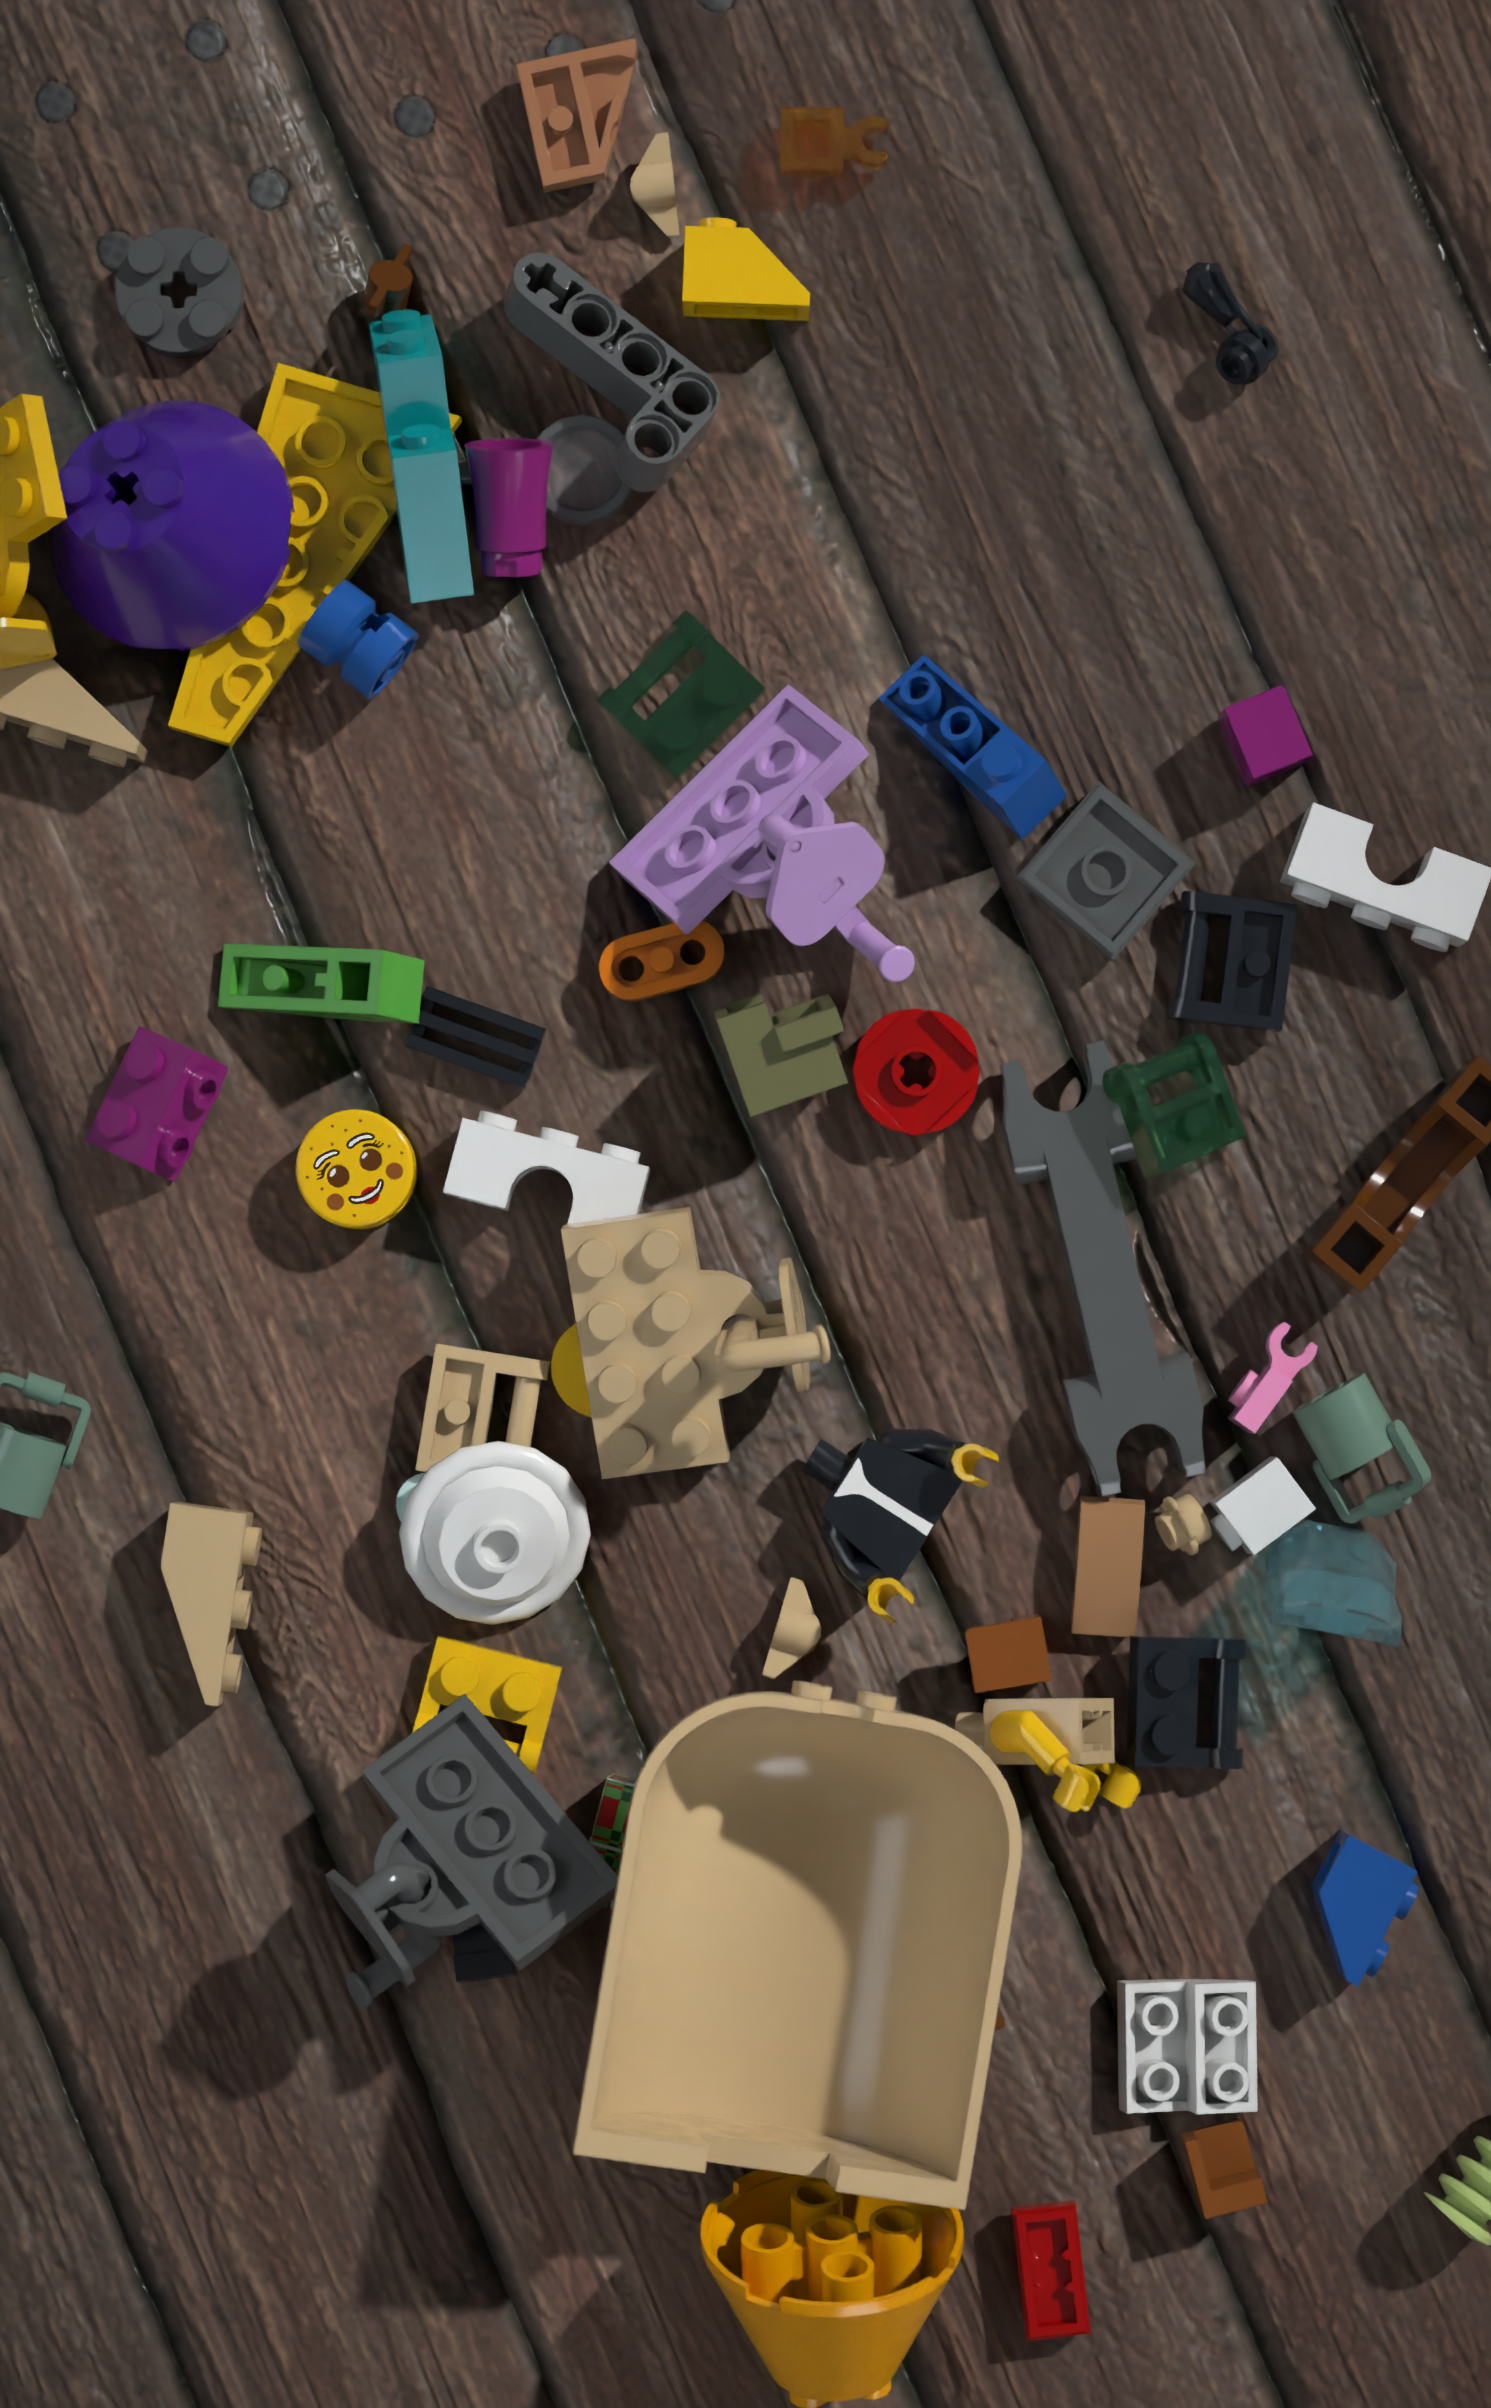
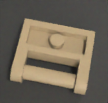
(463, 1396)

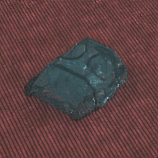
(1333, 1583)

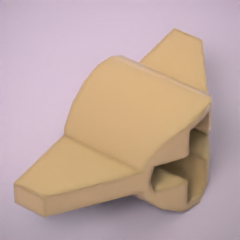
(654, 186)
(795, 1631)

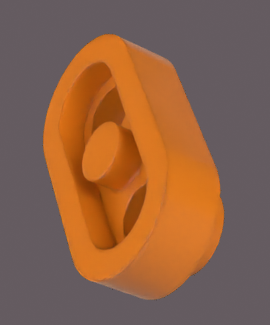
(663, 966)

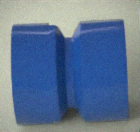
(356, 638)

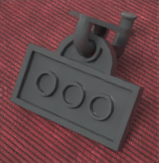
(466, 1850)

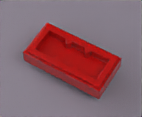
(1050, 2270)

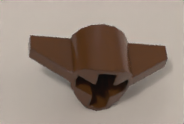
(389, 284)

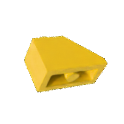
(737, 276)

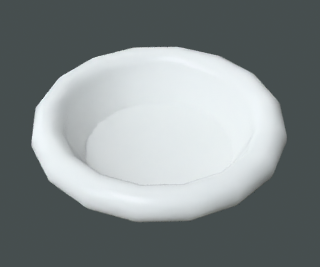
(494, 1532)

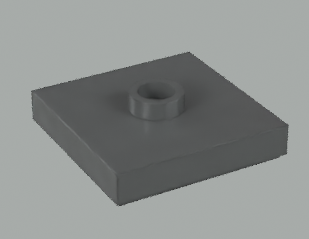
(1105, 871)

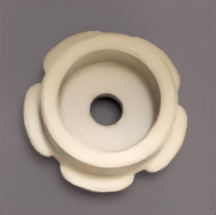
(1183, 1524)

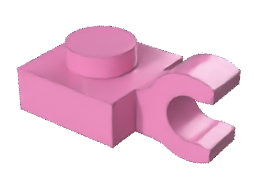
(1258, 1394)

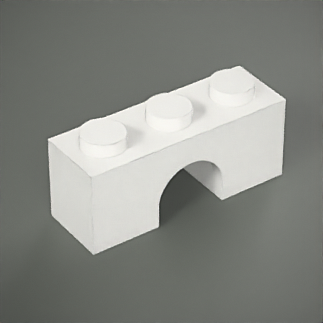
(1332, 866)
(494, 1158)

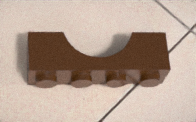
(1407, 1181)

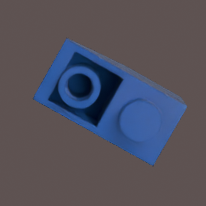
(1357, 1899)

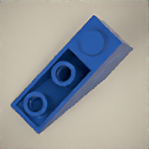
(975, 746)

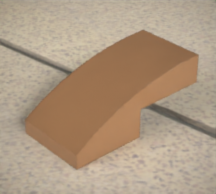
(1108, 1566)

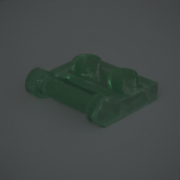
(696, 711)
(1184, 1124)

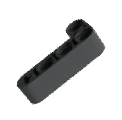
(533, 304)

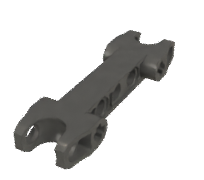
(1127, 1377)

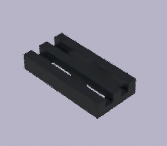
(526, 1055)

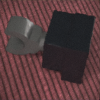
(480, 1957)

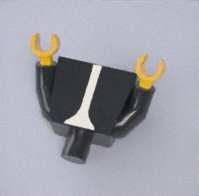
(888, 1504)

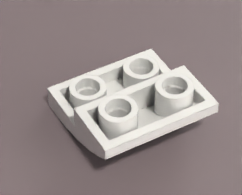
(1187, 2046)

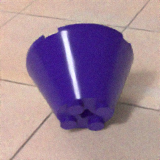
(172, 526)

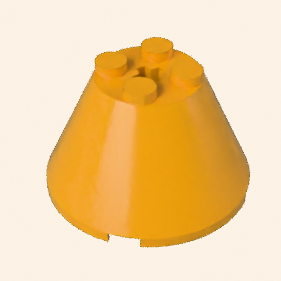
(828, 2279)

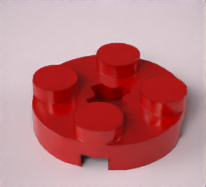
(916, 1035)

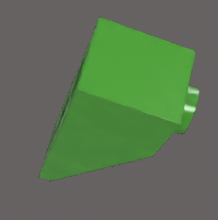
(322, 982)

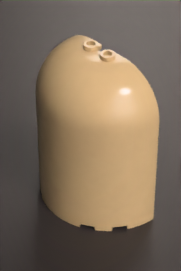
(806, 1948)

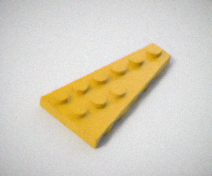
(343, 501)

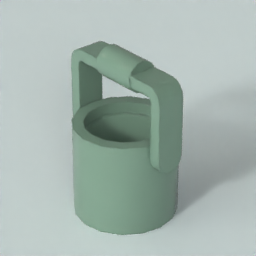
(1348, 1430)
(32, 1460)

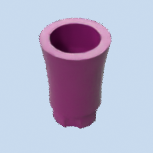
(510, 503)

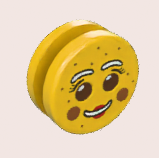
(356, 1169)

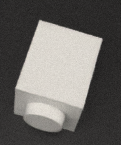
(1259, 1507)

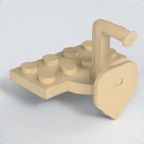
(659, 1340)

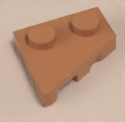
(576, 110)

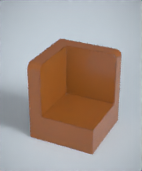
(1008, 1654)
(1222, 2168)

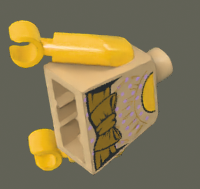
(1056, 1738)

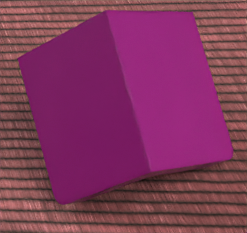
(1265, 735)

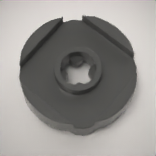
(155, 263)

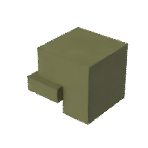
(783, 1052)

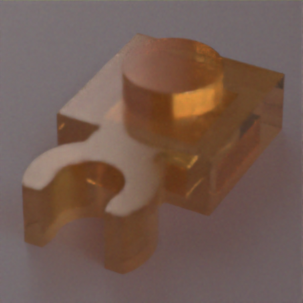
(817, 142)

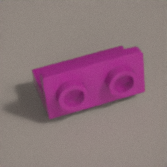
(157, 1104)

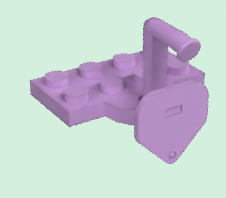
(764, 830)

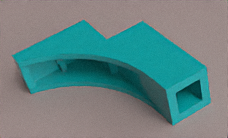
(422, 456)

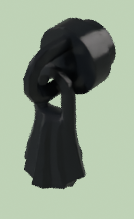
(1242, 355)

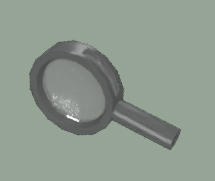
(582, 470)

